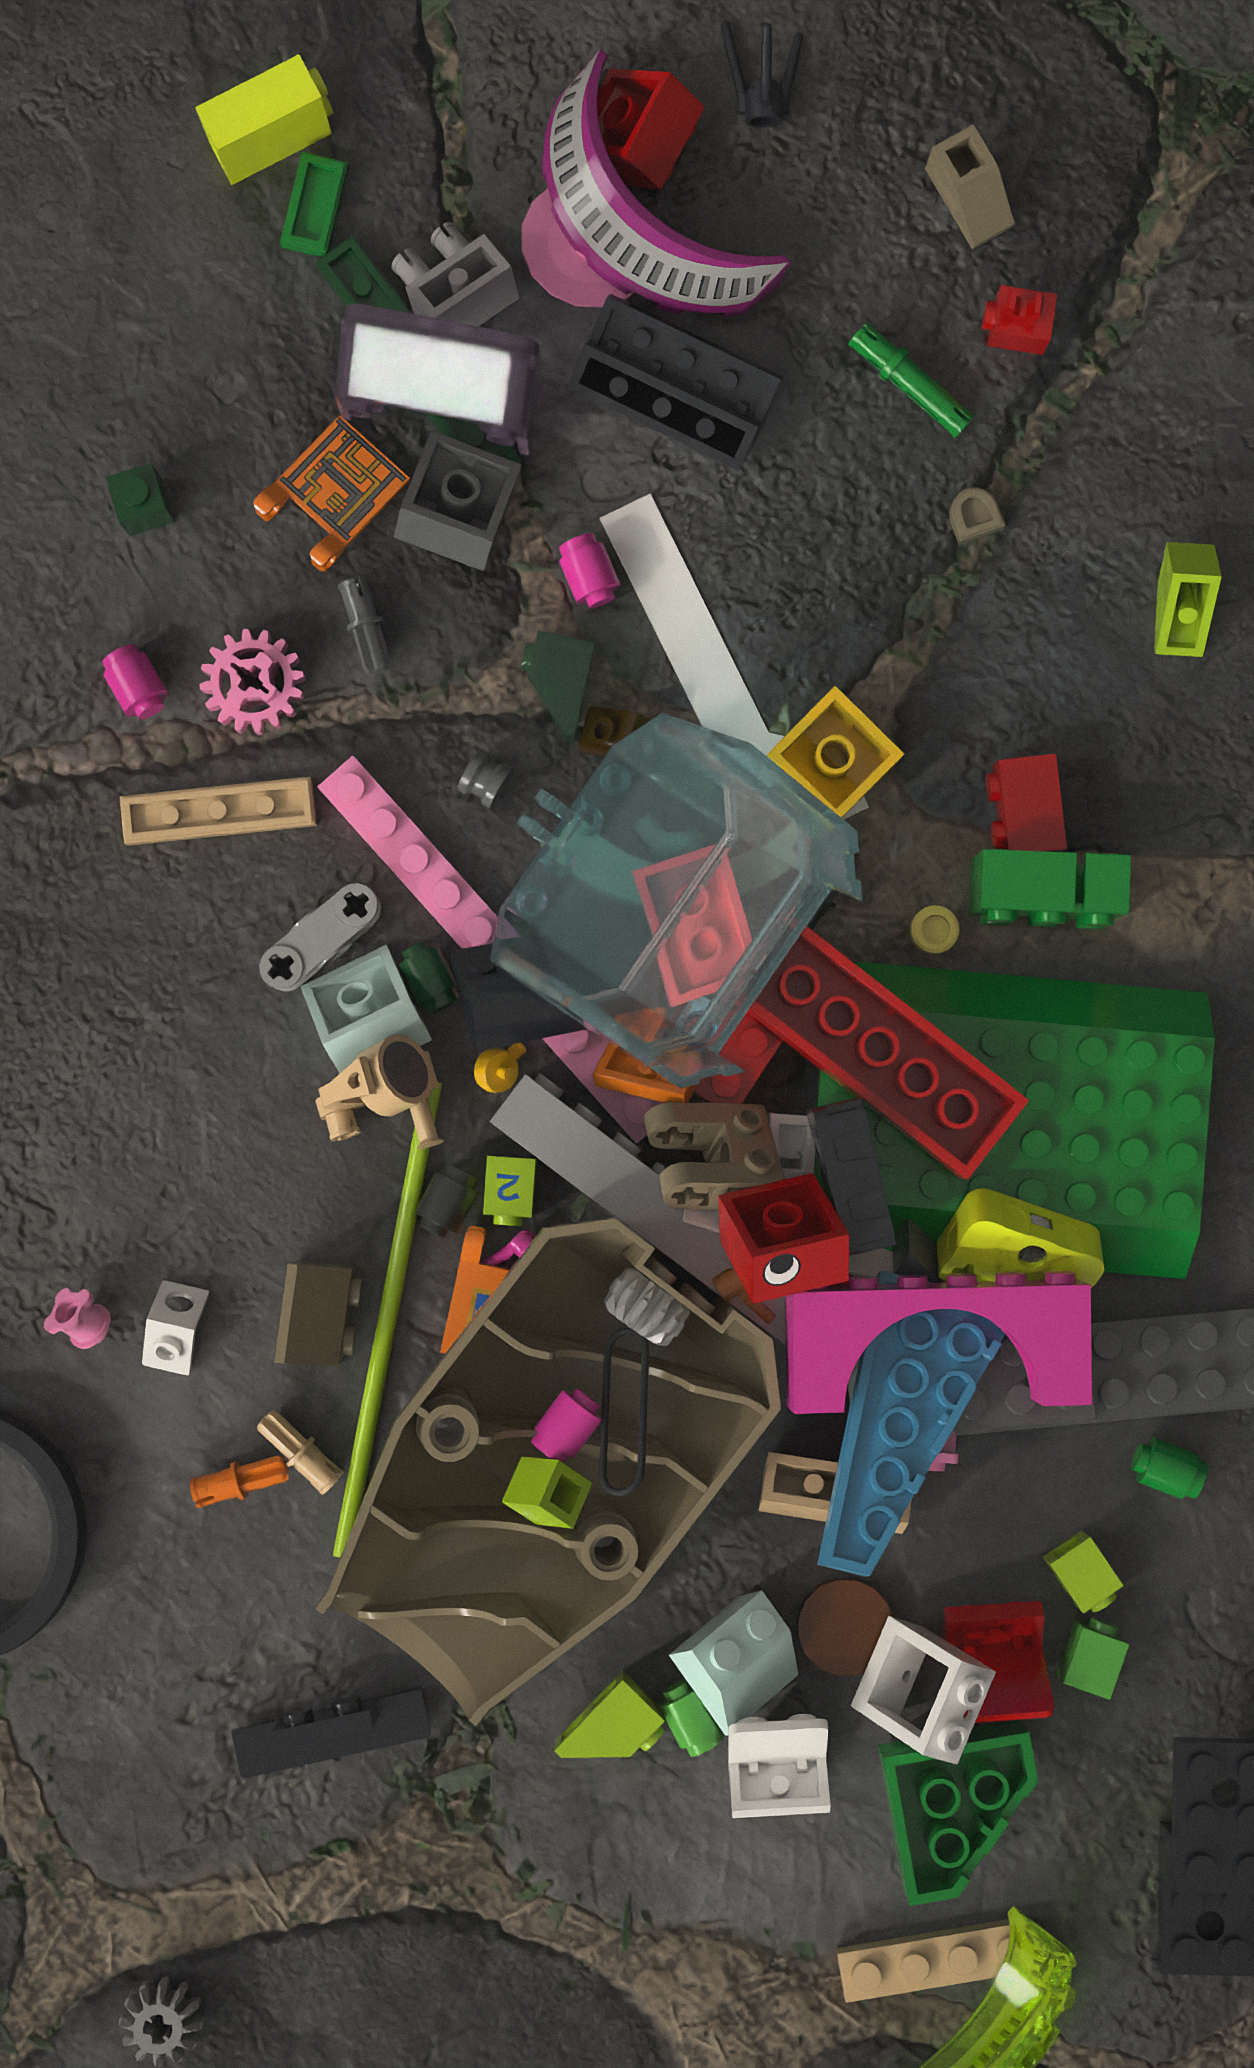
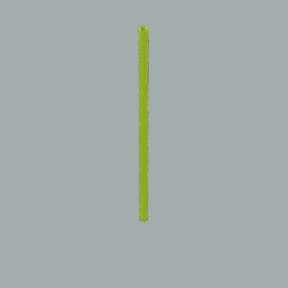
(384, 1334)

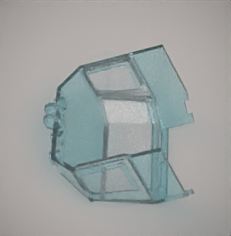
(672, 893)

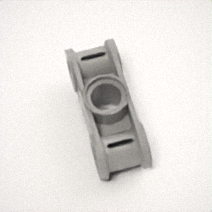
(320, 937)

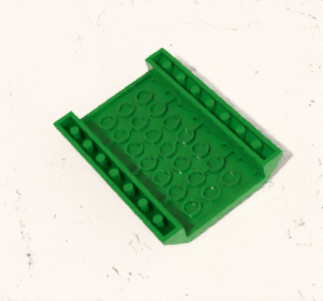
(1109, 1117)

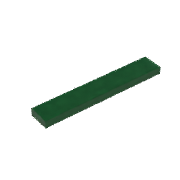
(360, 281)

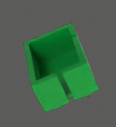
(1048, 888)

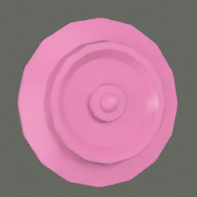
(556, 263)

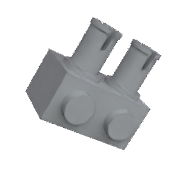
(466, 286)

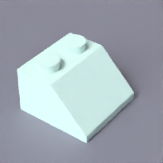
(363, 1006)
(738, 1659)

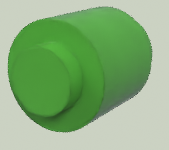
(689, 1719)

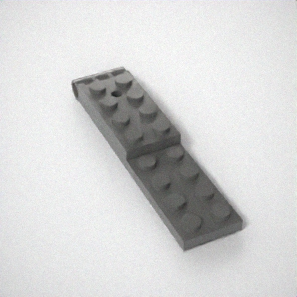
(1136, 1373)

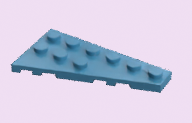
(900, 1414)

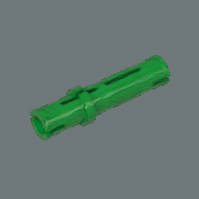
(911, 379)

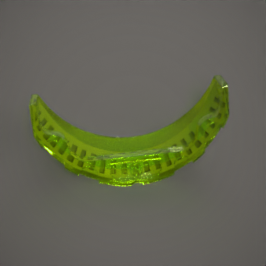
(1019, 2011)

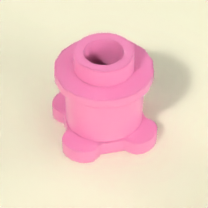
(78, 1318)

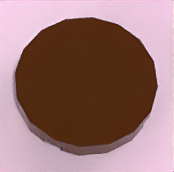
(842, 1625)

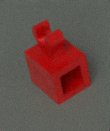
(1020, 319)

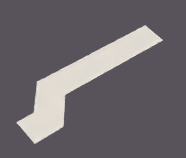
(686, 626)

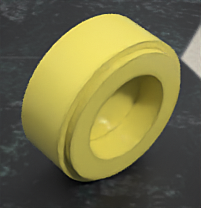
(934, 929)

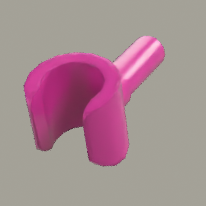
(516, 1245)

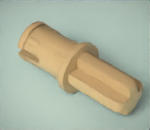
(300, 1452)

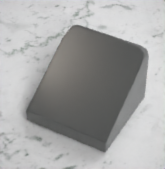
(915, 1252)

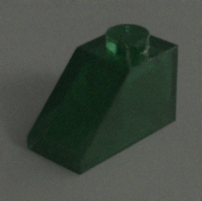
(559, 677)

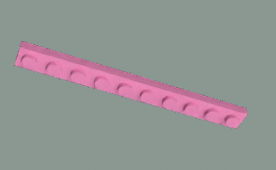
(459, 913)

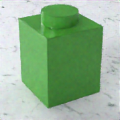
(1093, 1657)

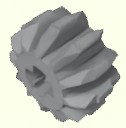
(646, 1307)
(176, 2012)

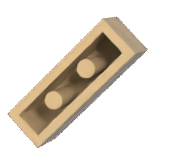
(802, 1488)

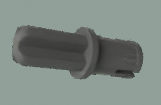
(365, 625)

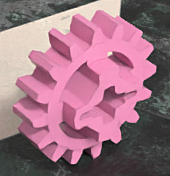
(241, 697)

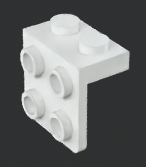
(778, 1766)

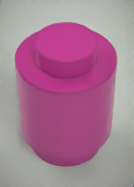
(588, 571)
(134, 682)
(567, 1425)

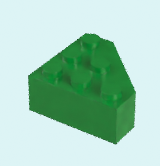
(952, 1812)

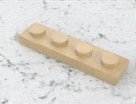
(923, 1960)

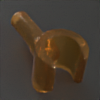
(730, 1286)

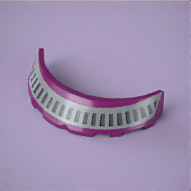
(623, 237)

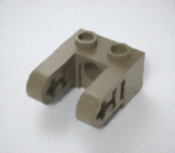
(732, 1139)

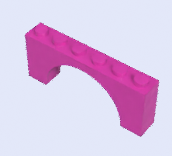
(1041, 1318)

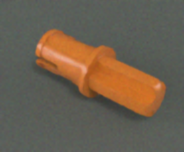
(238, 1480)

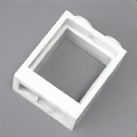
(892, 1675)

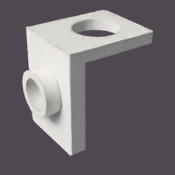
(172, 1333)

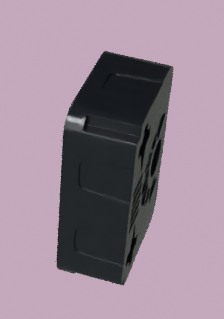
(851, 1173)

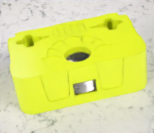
(1010, 1235)

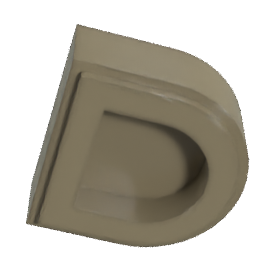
(975, 515)

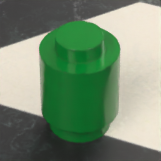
(1169, 1468)

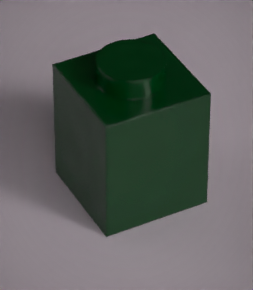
(140, 499)

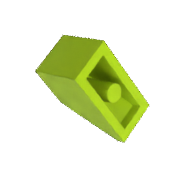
(1186, 598)
(613, 1723)

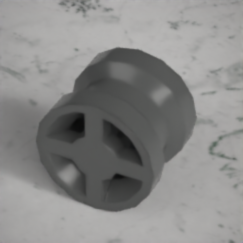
(485, 778)

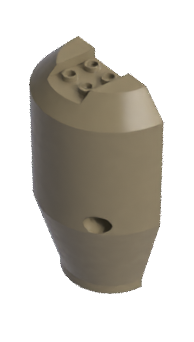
(472, 1580)

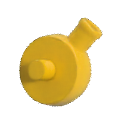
(498, 1068)

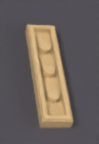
(218, 811)

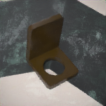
(606, 728)

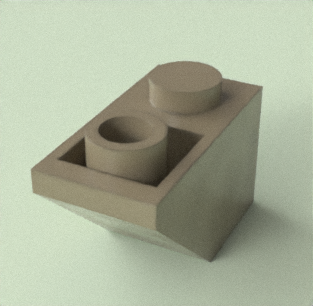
(970, 186)

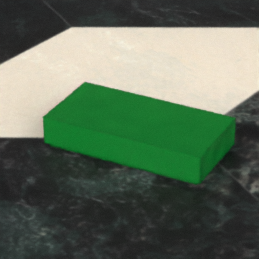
(314, 204)

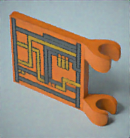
(337, 483)

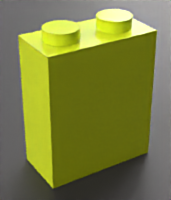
(266, 118)

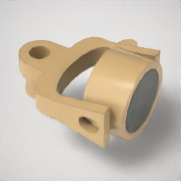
(388, 1081)

